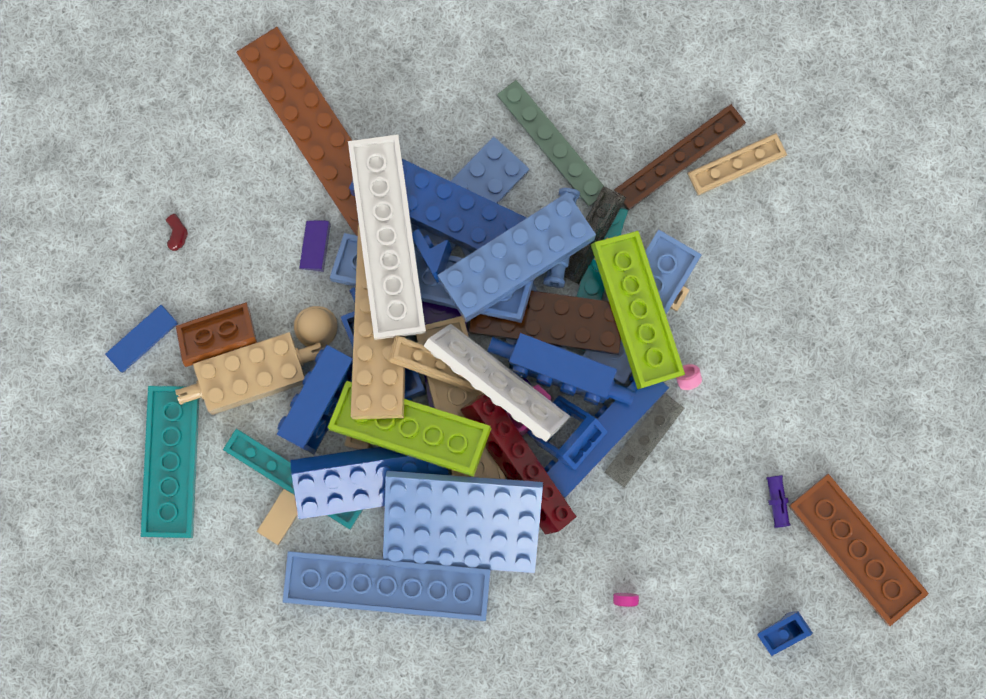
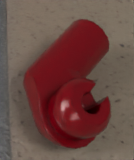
(178, 234)

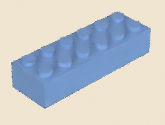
(516, 257)

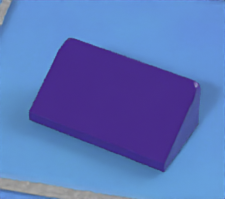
(315, 245)

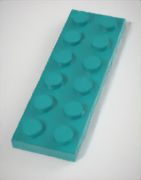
(169, 464)

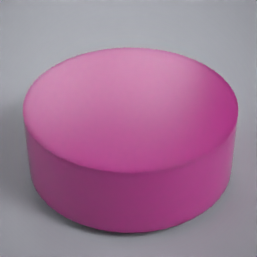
(626, 599)

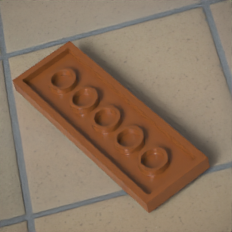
(858, 550)

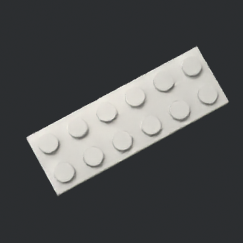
(497, 382)

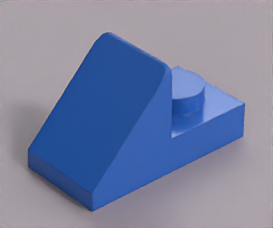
(434, 256)
(784, 632)

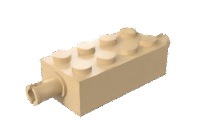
(249, 373)

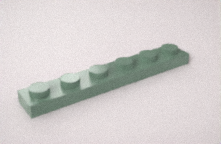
(551, 142)

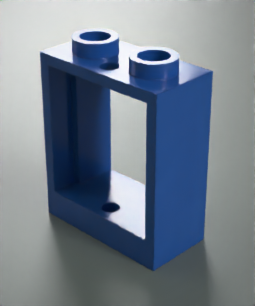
(580, 442)

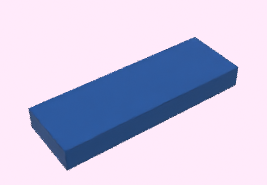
(141, 338)

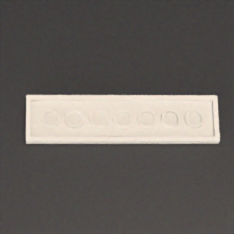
(386, 237)

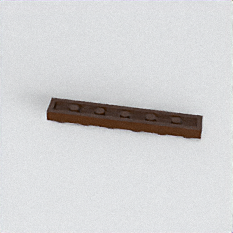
(680, 156)

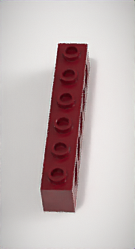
(519, 461)

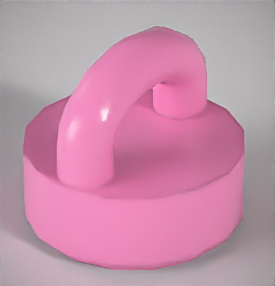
(691, 378)

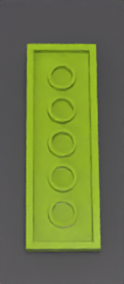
(637, 309)
(422, 433)

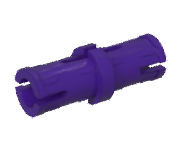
(778, 501)

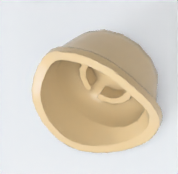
(315, 326)

